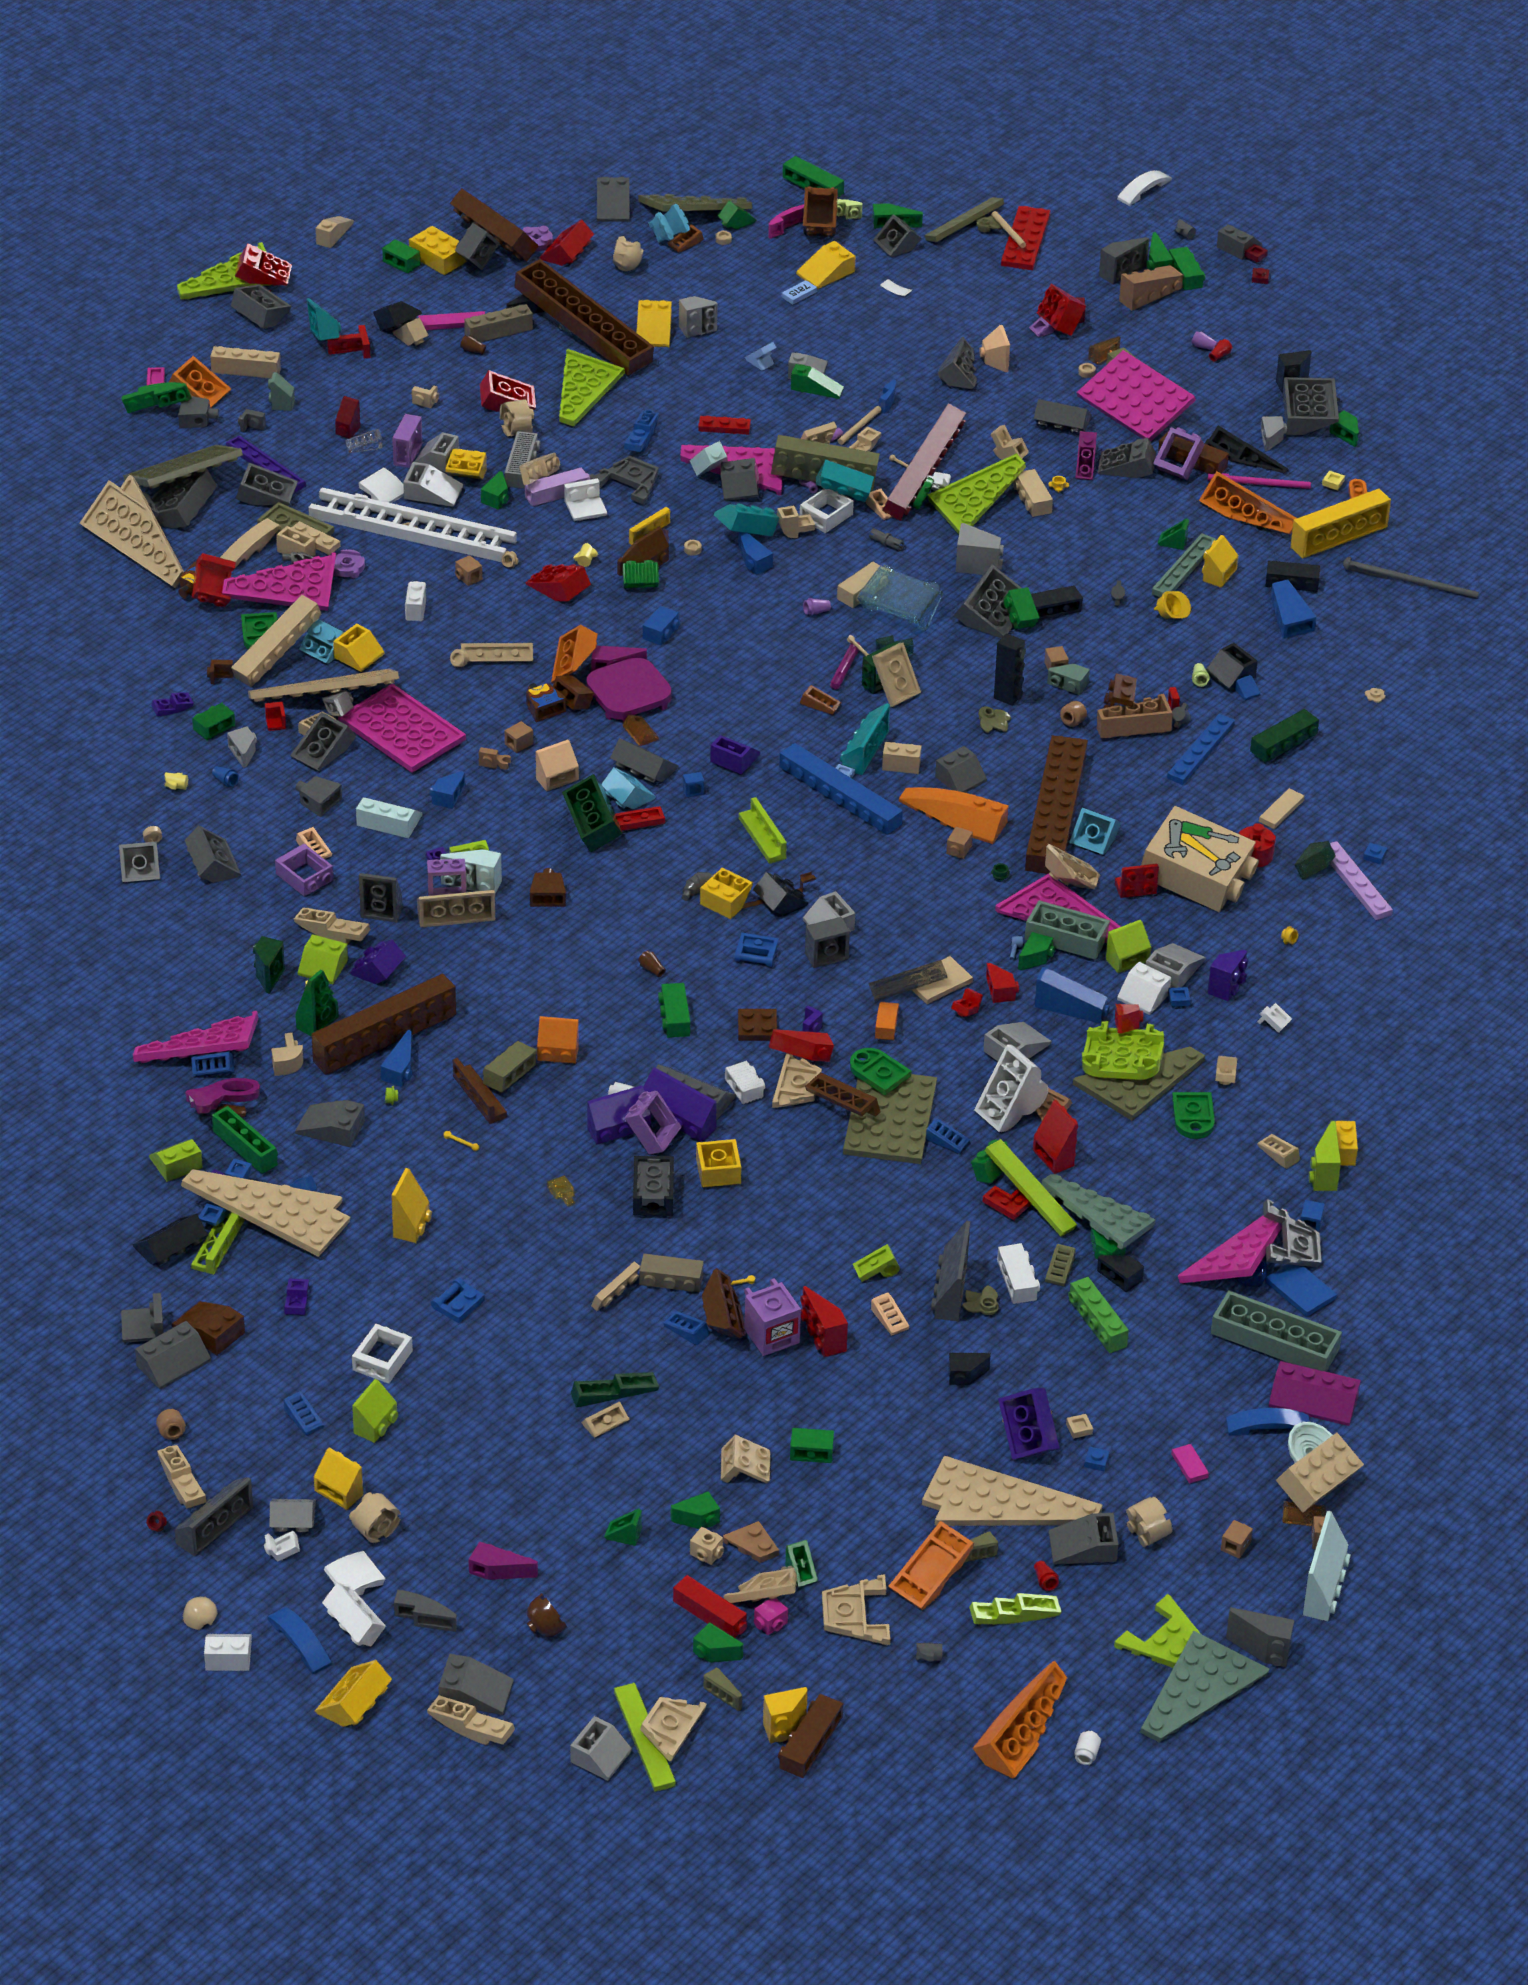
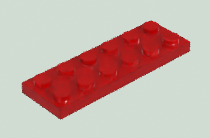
(1030, 226)

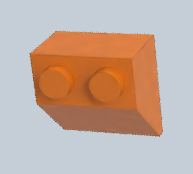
(558, 1039)

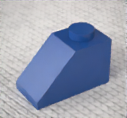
(448, 790)

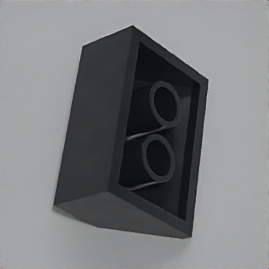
(171, 1239)

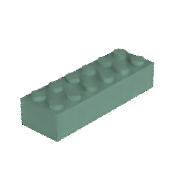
(1275, 1332)

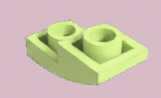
(849, 209)

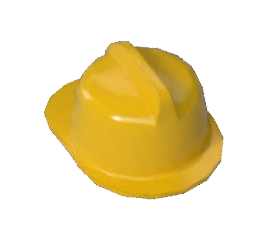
(1173, 605)

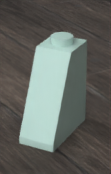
(709, 458)

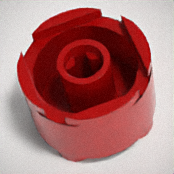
(1264, 843)

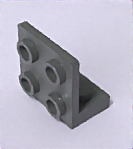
(143, 1323)

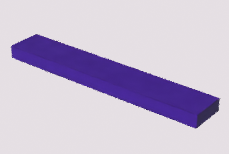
(259, 458)

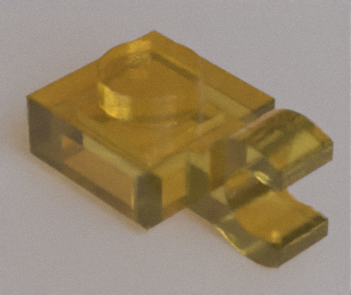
(562, 1189)

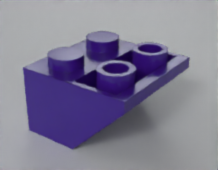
(732, 754)
(378, 962)
(1227, 974)

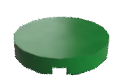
(923, 493)

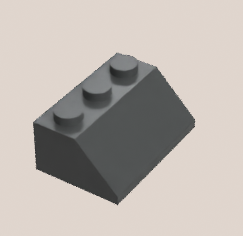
(259, 305)
(1062, 416)
(642, 761)
(211, 855)
(172, 1355)

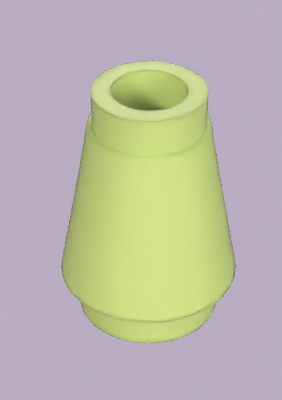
(1200, 675)

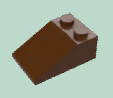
(215, 1323)

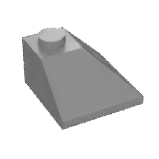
(807, 360)

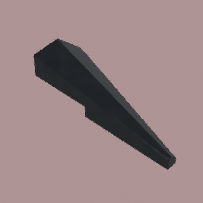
(1242, 451)

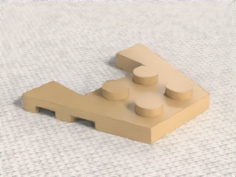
(846, 1614)

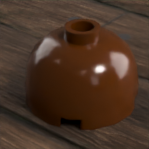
(544, 1617)

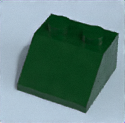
(269, 962)

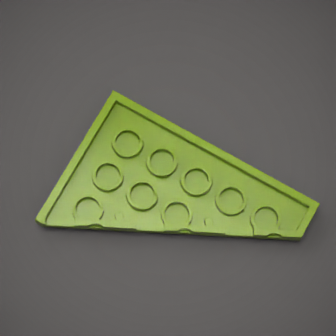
(215, 280)
(584, 385)
(973, 495)

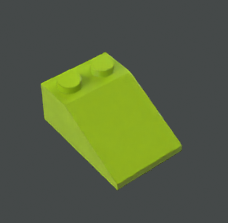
(1326, 1162)

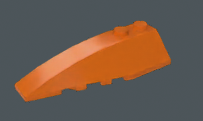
(1244, 505)
(960, 810)
(1016, 1731)

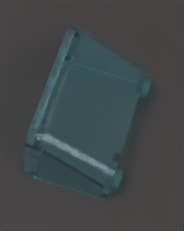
(901, 596)

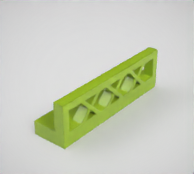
(764, 832)
(219, 1245)

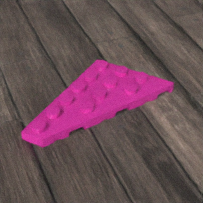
(762, 456)
(287, 583)
(1051, 891)
(223, 1036)
(1237, 1255)

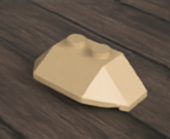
(1070, 868)

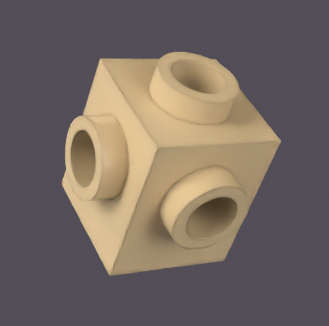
(706, 1546)

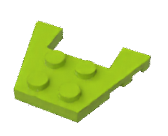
(1167, 1642)

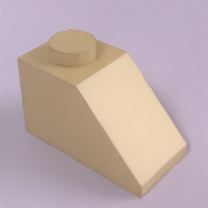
(412, 332)

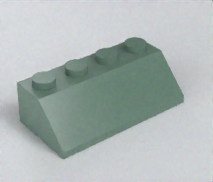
(1069, 928)

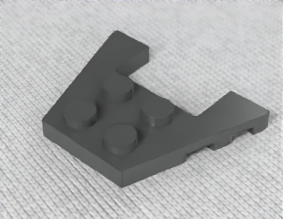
(633, 473)
(1300, 1240)

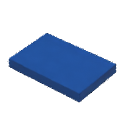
(1301, 1288)

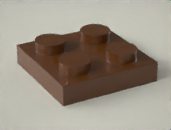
(756, 1024)

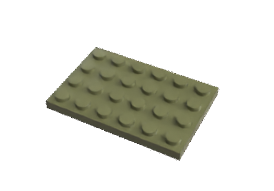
(185, 465)
(899, 1128)

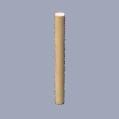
(1008, 229)
(859, 425)

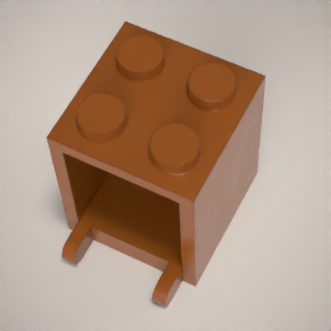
(820, 211)

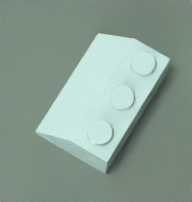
(387, 817)

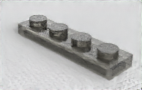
(907, 980)

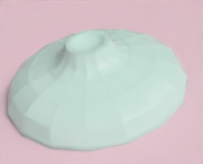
(1305, 1438)

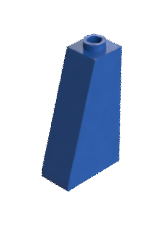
(1291, 610)
(1069, 997)

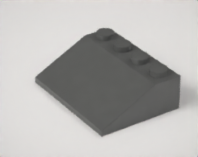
(1309, 404)
(183, 498)
(985, 604)
(952, 1276)

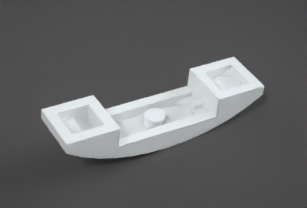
(1141, 184)

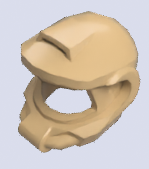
(627, 254)

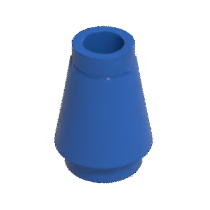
(227, 776)

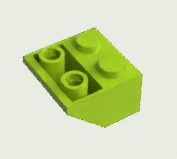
(1127, 946)

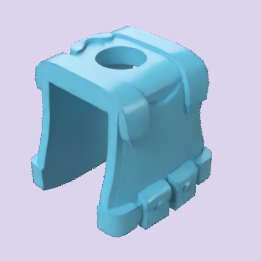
(669, 224)

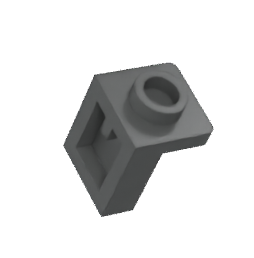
(252, 419)

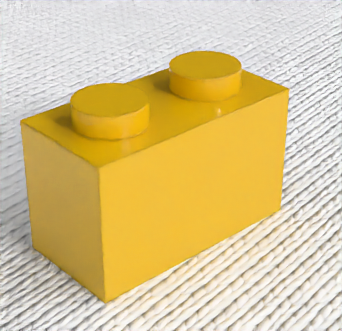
(1347, 1142)

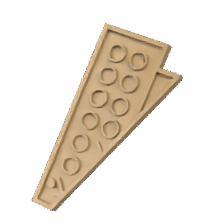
(129, 525)
(331, 684)
(291, 1213)
(988, 1498)

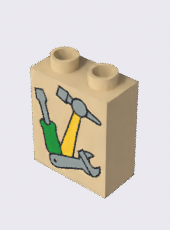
(1201, 859)

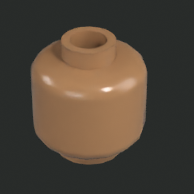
(1073, 713)
(170, 1424)

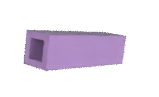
(552, 487)

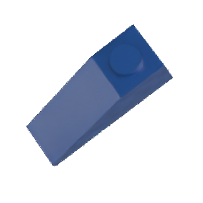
(755, 555)
(397, 1066)

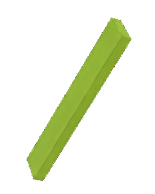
(1031, 1187)
(652, 1759)

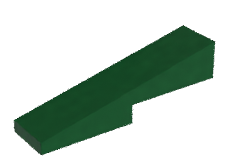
(621, 1386)

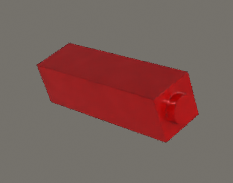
(709, 1606)

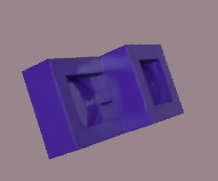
(296, 1296)

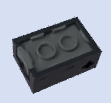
(653, 1185)

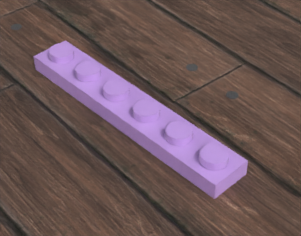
(1359, 884)

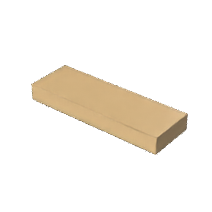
(1281, 808)

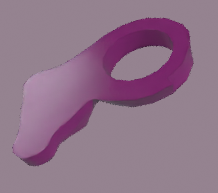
(210, 1097)

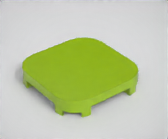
(1123, 1055)

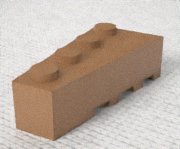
(1148, 286)
(1142, 718)

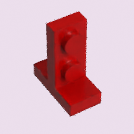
(350, 343)

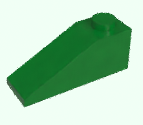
(882, 213)
(1158, 254)
(812, 381)

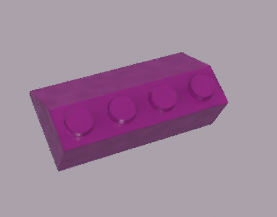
(1315, 1393)

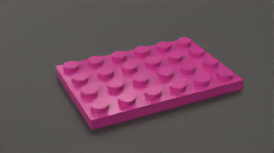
(1136, 396)
(402, 728)

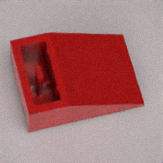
(262, 267)
(1061, 310)
(560, 581)
(1056, 1139)
(824, 1323)

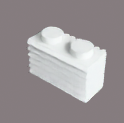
(415, 601)
(744, 1082)

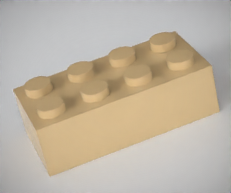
(1319, 1472)

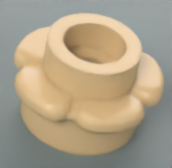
(506, 559)

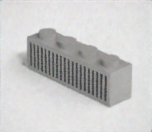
(523, 451)

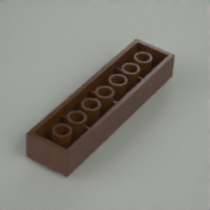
(383, 1024)

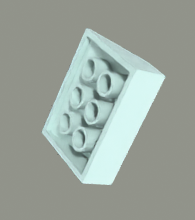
(1326, 1571)

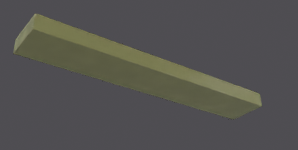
(964, 219)

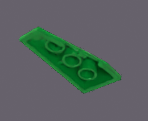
(317, 1005)

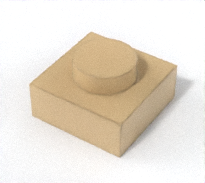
(1079, 1426)

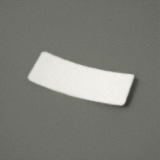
(892, 287)

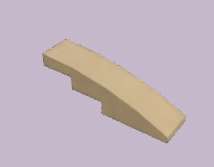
(251, 541)

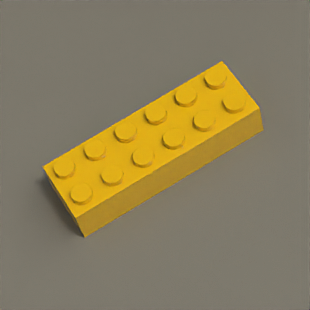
(1340, 523)

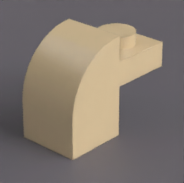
(1006, 446)
(792, 523)
(288, 1058)

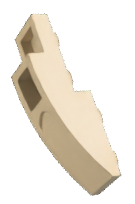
(539, 468)
(328, 926)
(180, 1477)
(467, 1722)

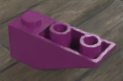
(1086, 455)
(608, 655)
(496, 1563)

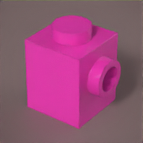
(770, 1616)

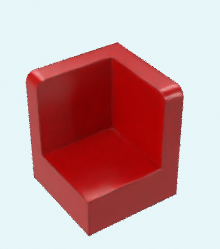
(275, 716)

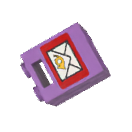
(772, 1318)

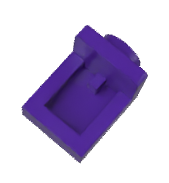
(813, 1020)

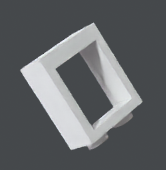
(823, 521)
(383, 1370)

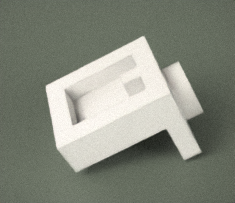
(1275, 1017)

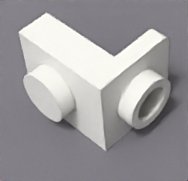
(940, 480)
(282, 1546)

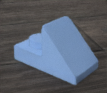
(761, 357)

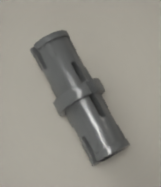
(886, 539)

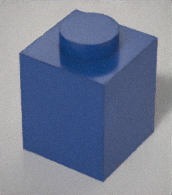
(1313, 1214)

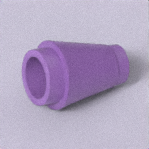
(1203, 341)
(816, 606)

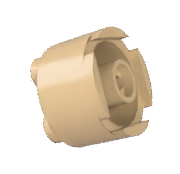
(516, 417)
(375, 1517)
(1148, 1521)

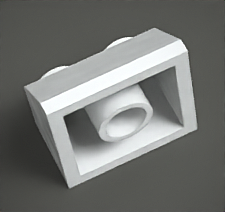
(1145, 987)
(227, 1652)

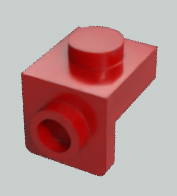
(968, 1004)

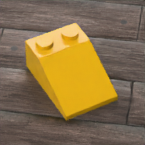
(828, 265)
(655, 322)
(409, 1208)

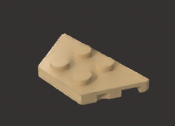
(792, 1082)
(765, 1585)
(670, 1724)

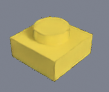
(1333, 480)

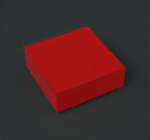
(1173, 698)

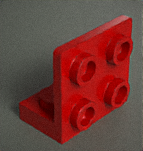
(1137, 880)

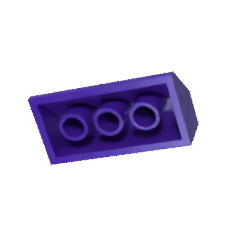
(690, 1107)

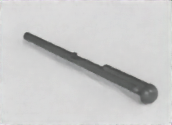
(1384, 573)

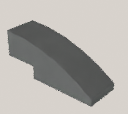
(424, 1611)

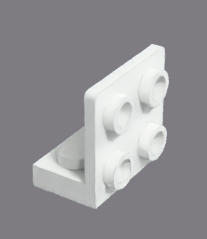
(584, 499)

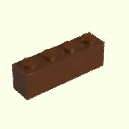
(1209, 460)
(811, 1735)

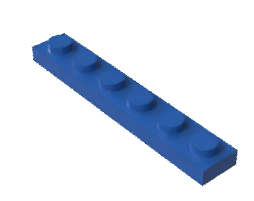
(1200, 749)

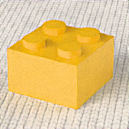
(718, 1163)

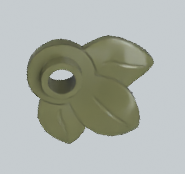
(986, 223)
(994, 719)
(984, 1303)

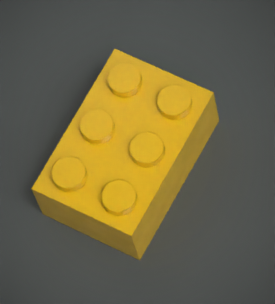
(437, 250)

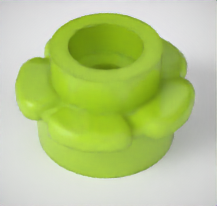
(391, 1095)

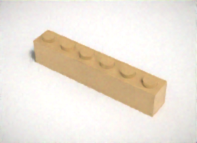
(276, 641)

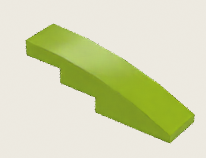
(1021, 1609)

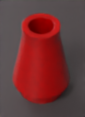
(1221, 349)
(1046, 1576)

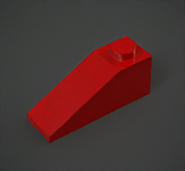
(803, 1044)

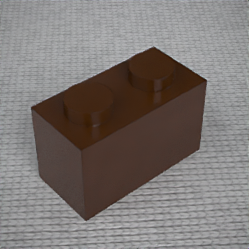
(576, 693)

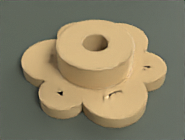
(1375, 695)

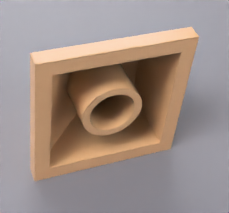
(996, 349)

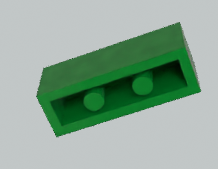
(1186, 264)
(674, 1010)

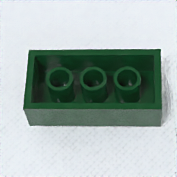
(592, 813)

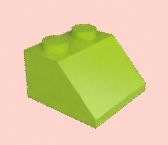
(324, 955)
(177, 1159)
(374, 1412)

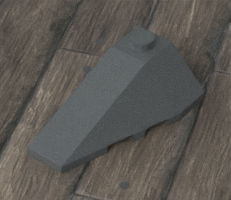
(958, 366)

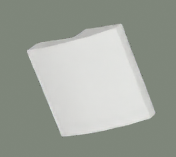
(383, 486)
(355, 1571)

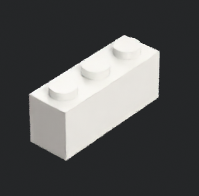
(1018, 1273)
(353, 1615)

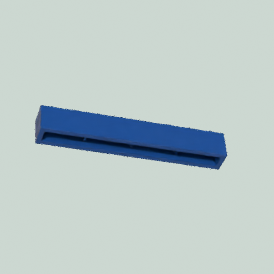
(841, 788)

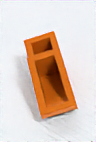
(886, 1020)

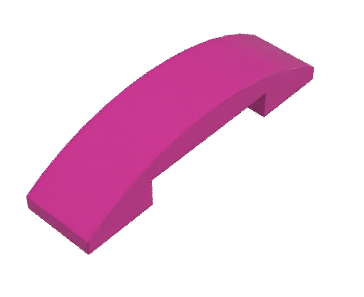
(785, 219)

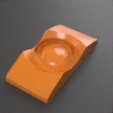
(932, 1566)

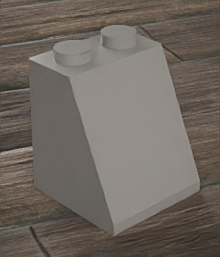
(977, 550)

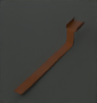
(807, 877)

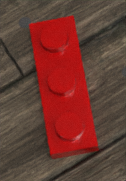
(724, 425)
(640, 818)

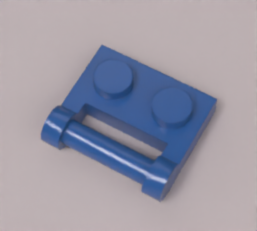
(758, 945)
(461, 1305)

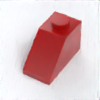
(1001, 984)
(1127, 1017)

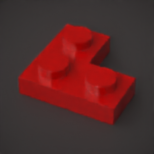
(1007, 1204)

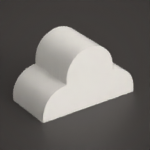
(1011, 1090)

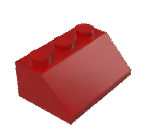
(568, 244)

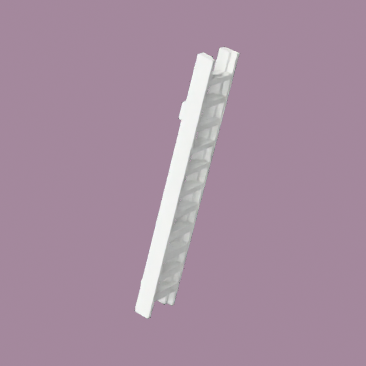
(410, 533)

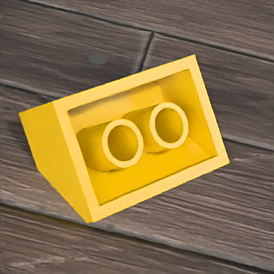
(355, 1694)

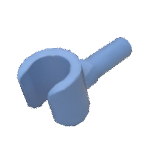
(1017, 942)

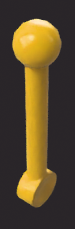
(447, 1135)
(750, 1279)

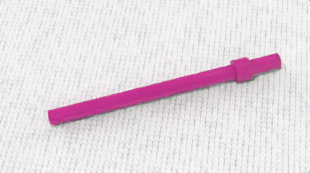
(1269, 482)

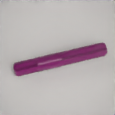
(844, 666)

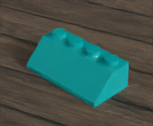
(867, 740)

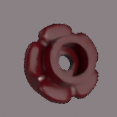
(151, 1521)

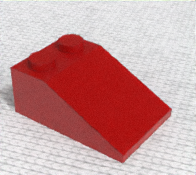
(499, 389)

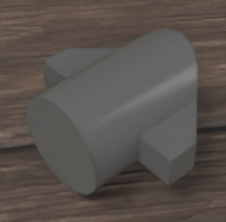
(1185, 229)
(1117, 593)
(1181, 715)
(929, 1651)

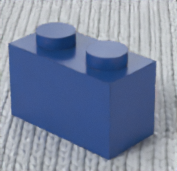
(661, 625)

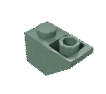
(281, 394)
(1069, 677)

